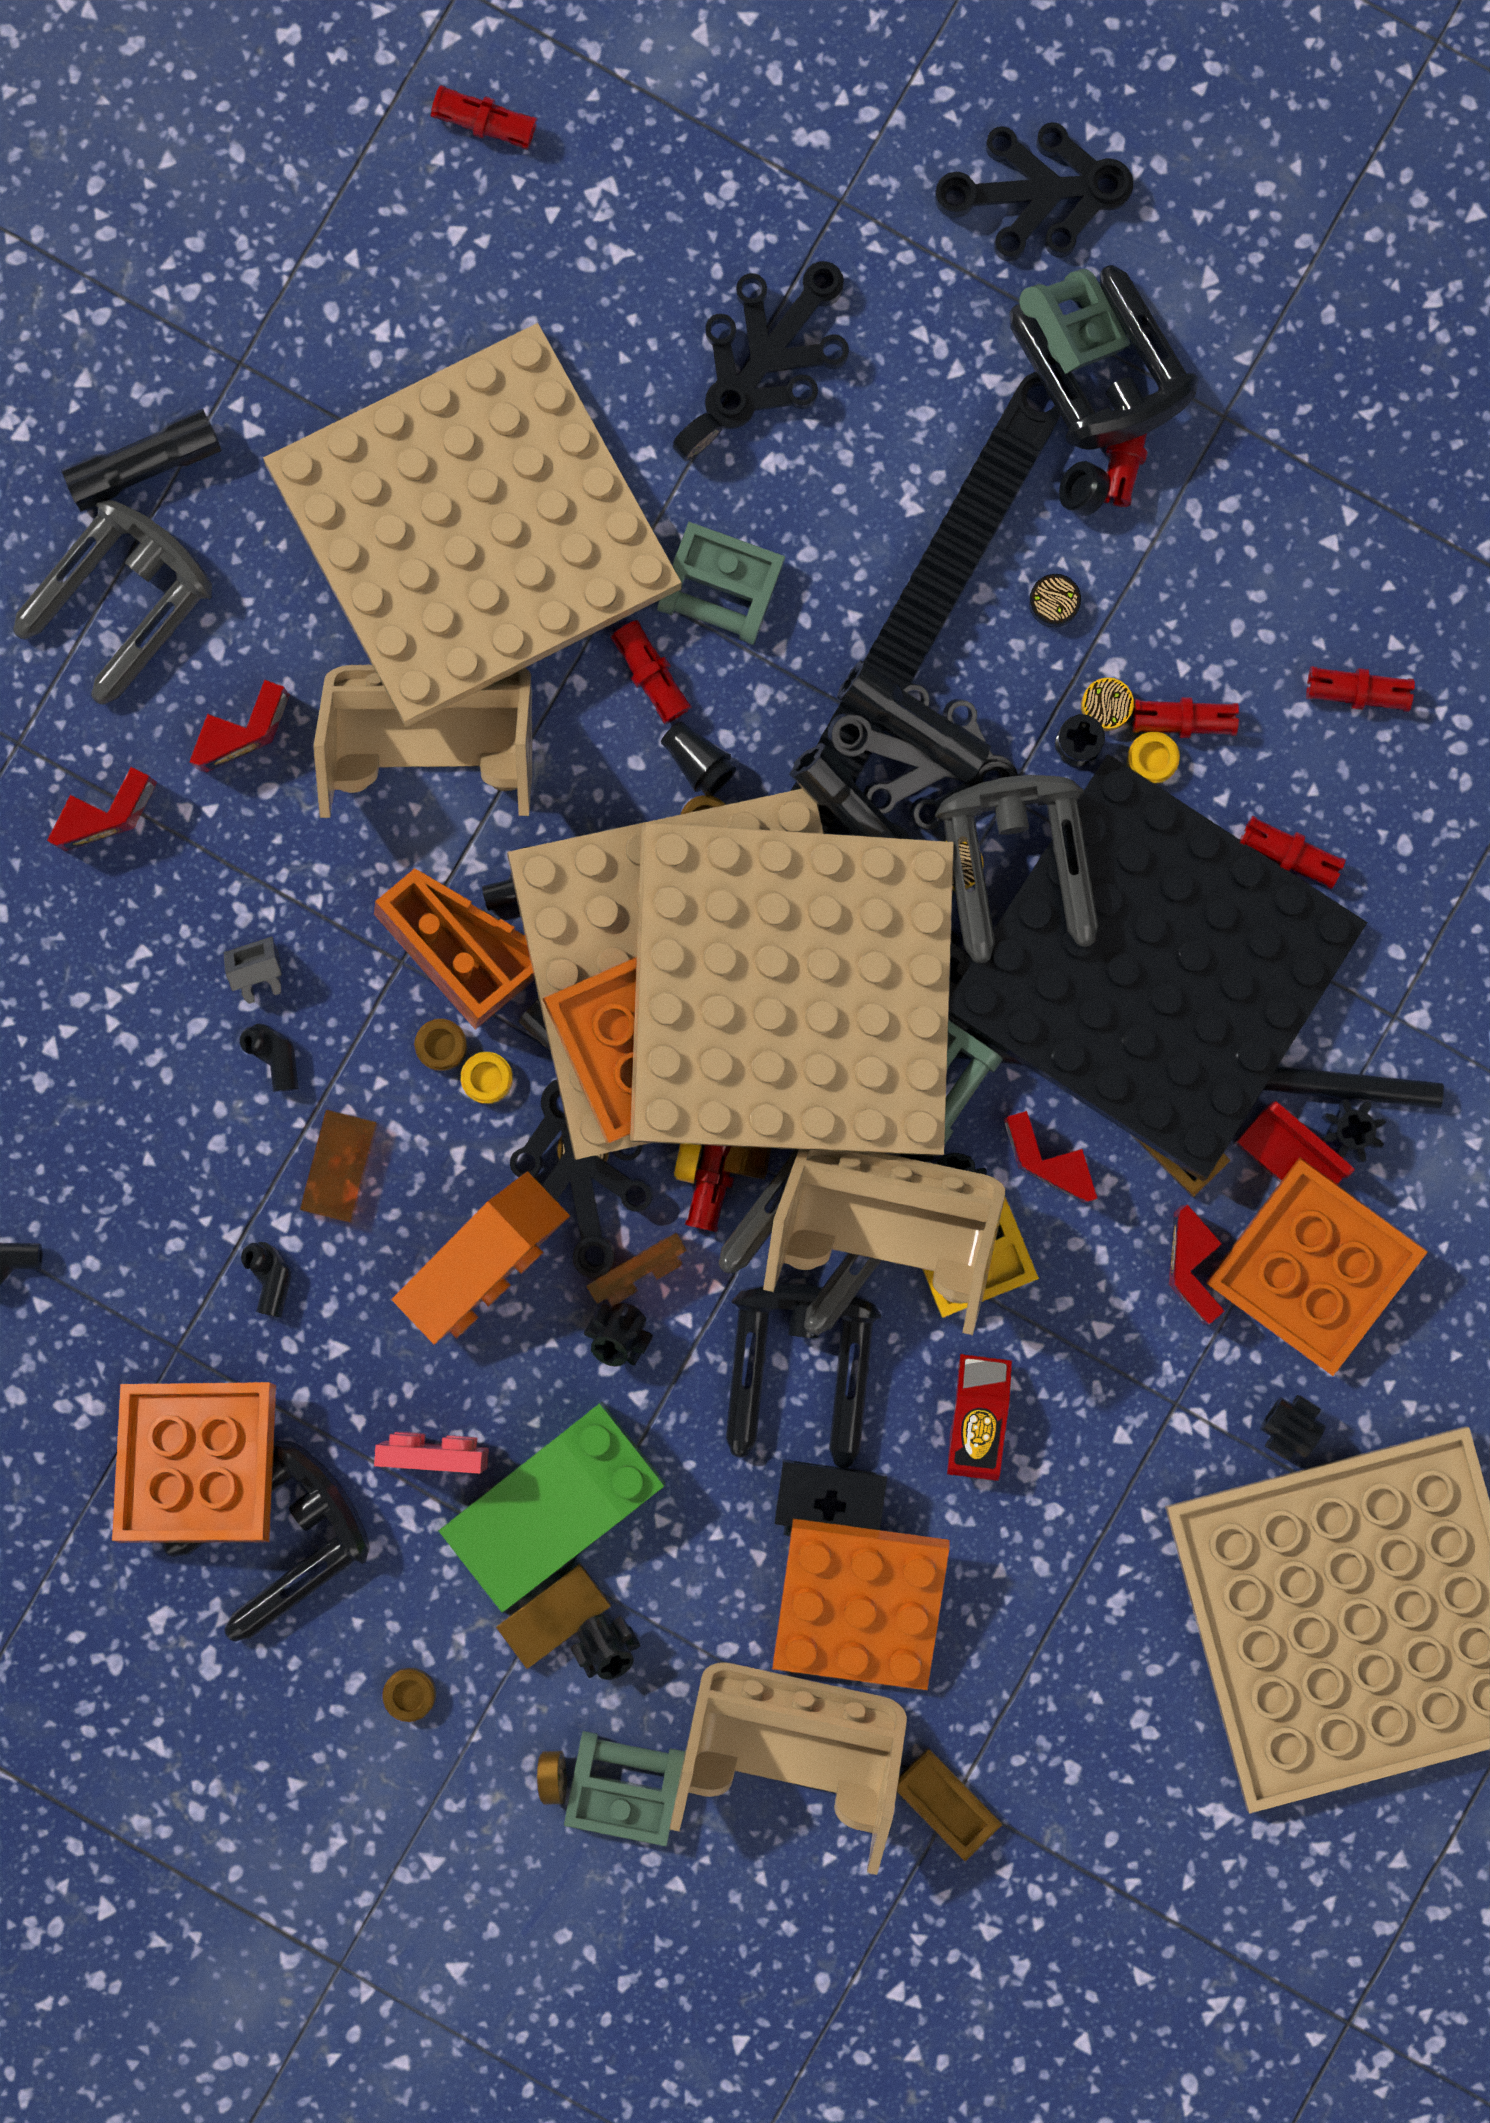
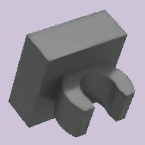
(253, 965)

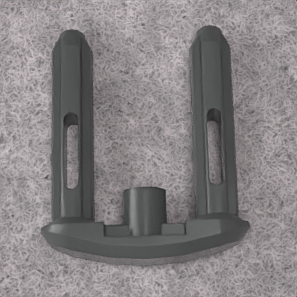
(154, 550)
(1009, 800)
(755, 1230)

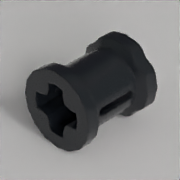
(1094, 734)

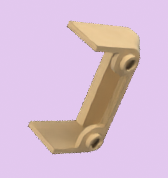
(364, 732)
(890, 1213)
(798, 1736)

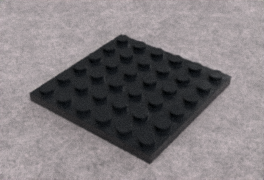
(1190, 981)

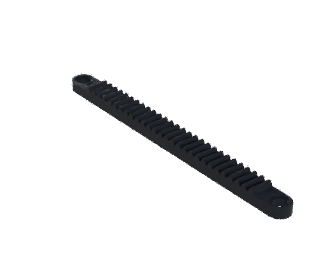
(952, 557)

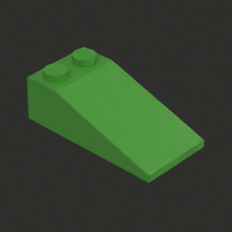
(552, 1507)

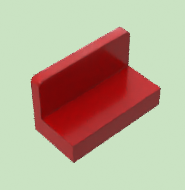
(1279, 1139)

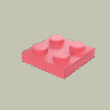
(411, 1452)

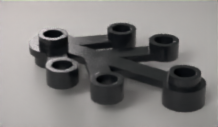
(1042, 189)
(771, 351)
(926, 769)
(580, 1175)

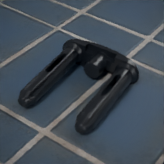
(1132, 412)
(744, 1401)
(322, 1500)

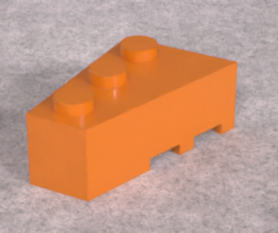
(460, 947)
(480, 1258)

